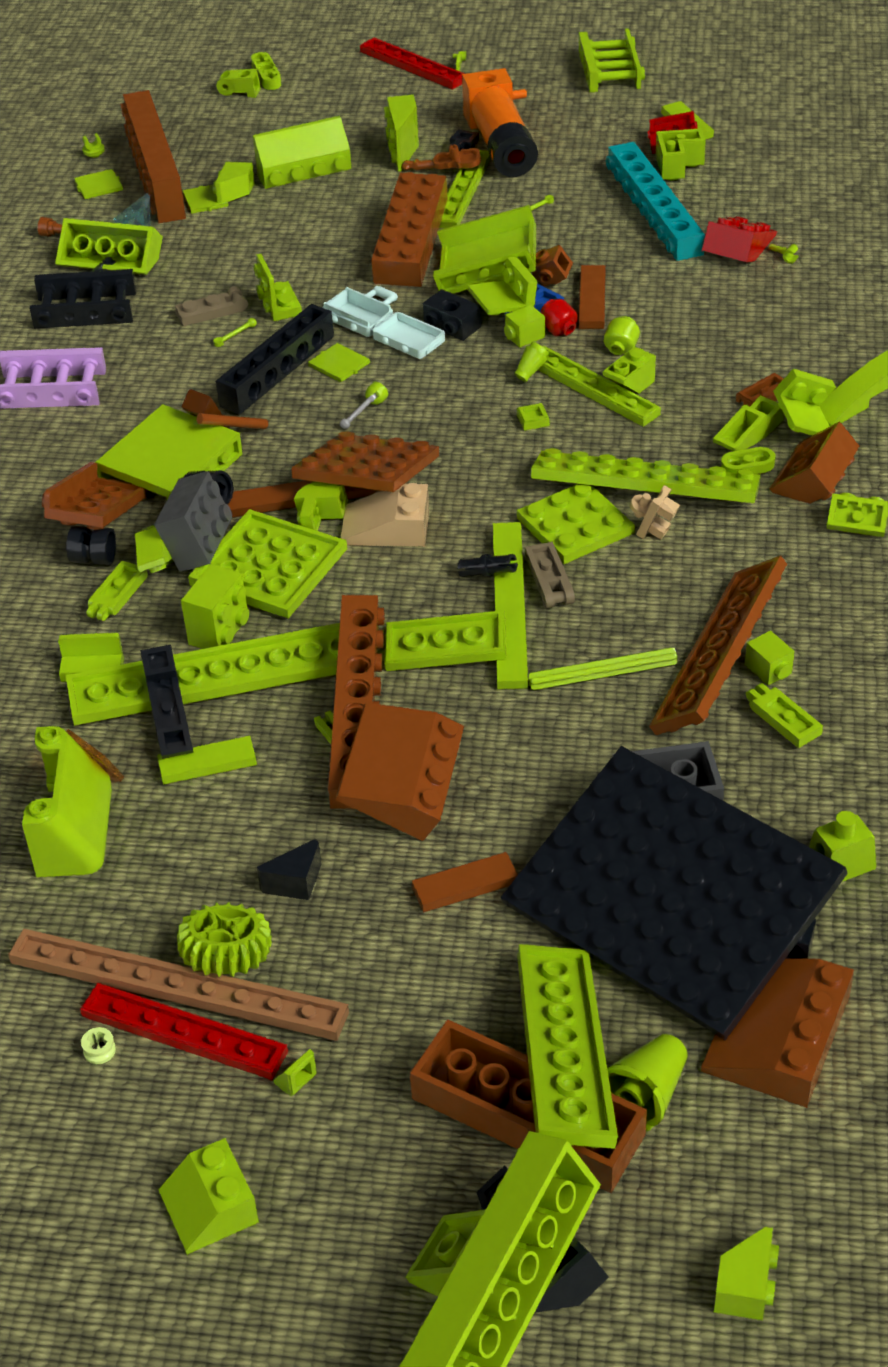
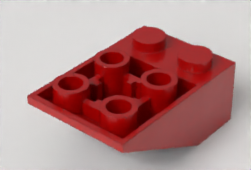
(737, 238)

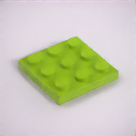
(576, 521)

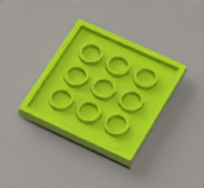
(277, 560)

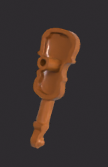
(454, 159)

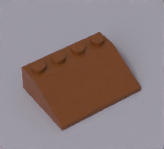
(401, 767)
(785, 1031)

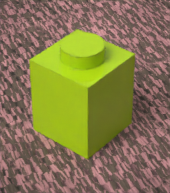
(524, 326)
(769, 658)

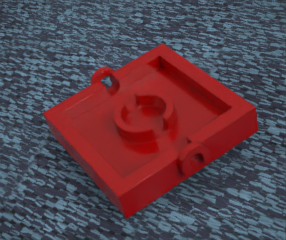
(668, 123)

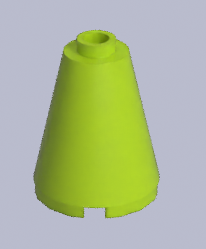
(650, 1076)

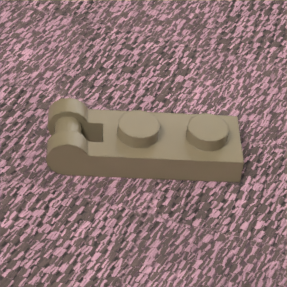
(211, 307)
(549, 574)

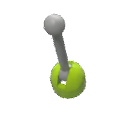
(375, 395)

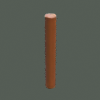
(232, 421)

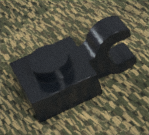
(464, 139)

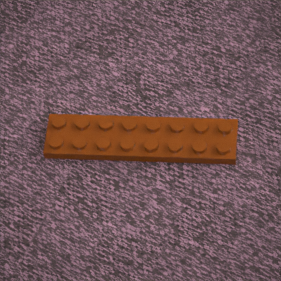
(718, 647)

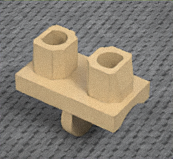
(651, 509)

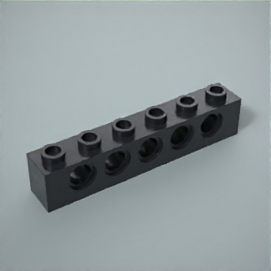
(274, 359)

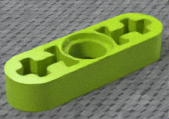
(267, 71)

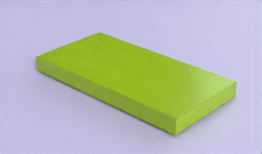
(445, 640)

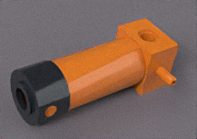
(491, 109)

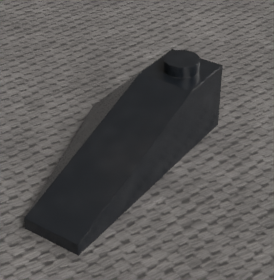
(575, 1276)

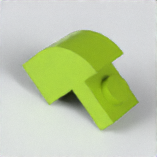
(320, 502)

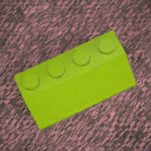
(301, 152)
(90, 242)

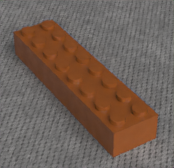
(152, 157)

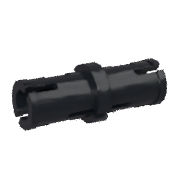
(487, 565)

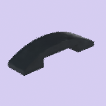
(166, 701)

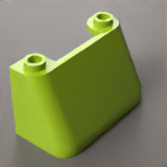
(70, 829)

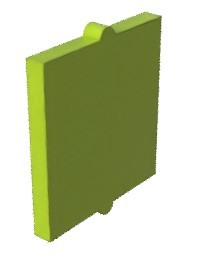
(98, 184)
(202, 199)
(339, 362)

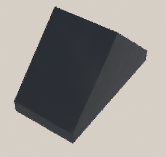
(292, 873)

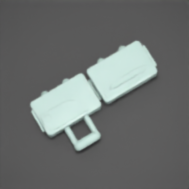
(376, 318)

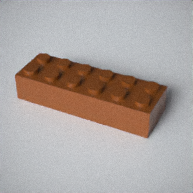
(409, 229)
(491, 1092)

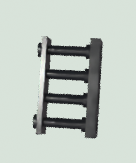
(83, 285)

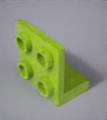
(507, 295)
(277, 297)
(800, 400)

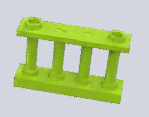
(592, 67)

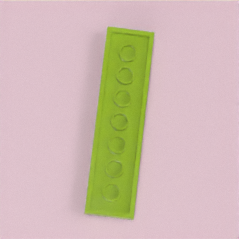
(646, 476)
(565, 1047)

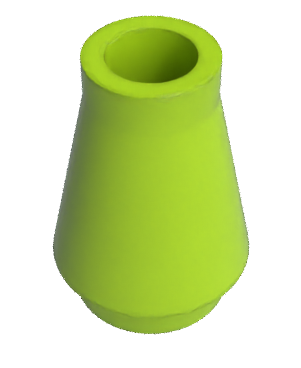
(531, 360)

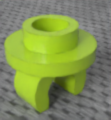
(94, 148)

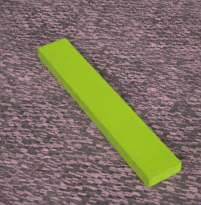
(462, 192)
(599, 389)

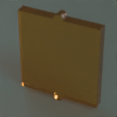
(101, 759)

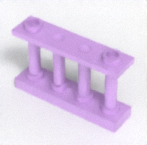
(50, 363)

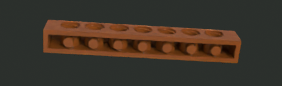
(354, 678)

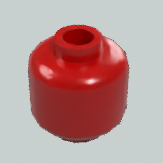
(559, 317)

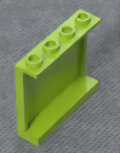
(480, 248)
(168, 448)

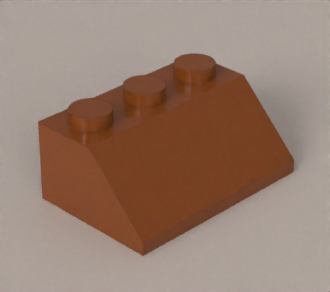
(816, 465)

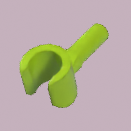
(788, 253)

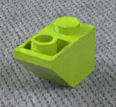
(234, 181)
(633, 370)
(151, 550)
(743, 1277)

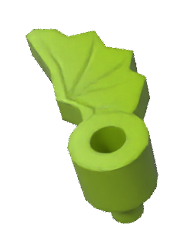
(461, 56)

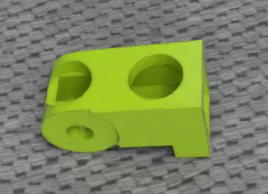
(239, 82)

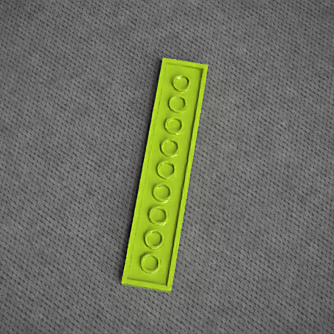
(208, 673)

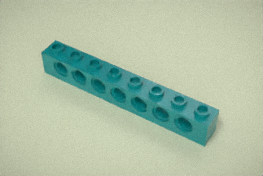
(655, 201)

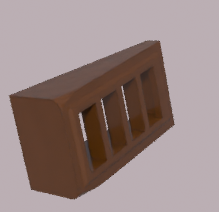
(200, 403)

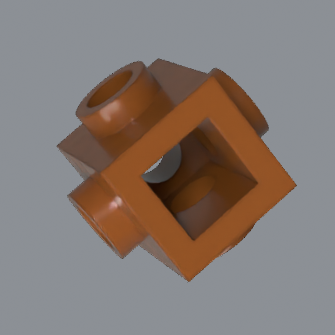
(552, 266)

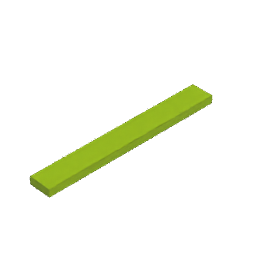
(509, 596)

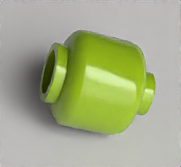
(621, 335)

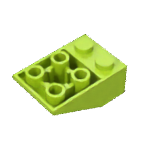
(401, 128)

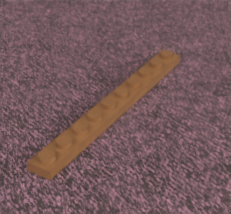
(180, 984)

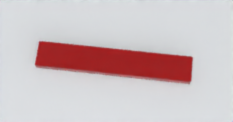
(412, 63)
(185, 1031)

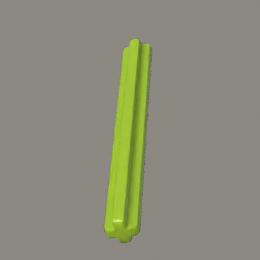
(602, 668)

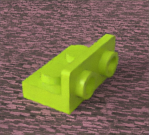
(858, 514)

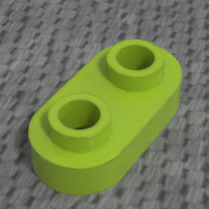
(755, 459)

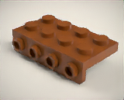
(90, 499)

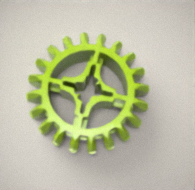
(224, 939)

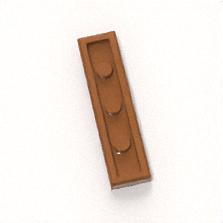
(592, 297)

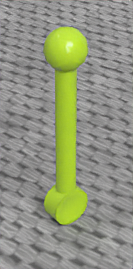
(548, 199)
(219, 341)

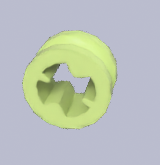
(98, 1055)

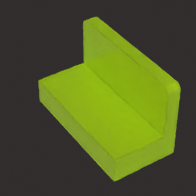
(89, 652)

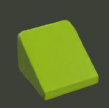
(297, 1074)

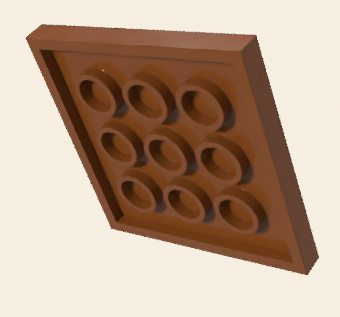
(366, 462)

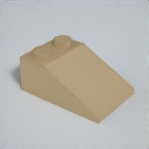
(388, 518)

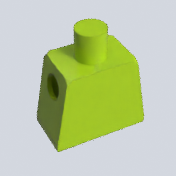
(847, 843)

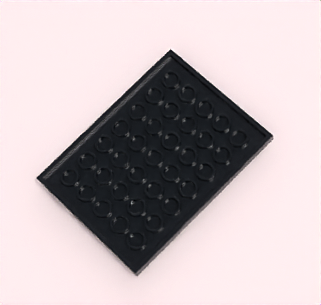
(674, 890)

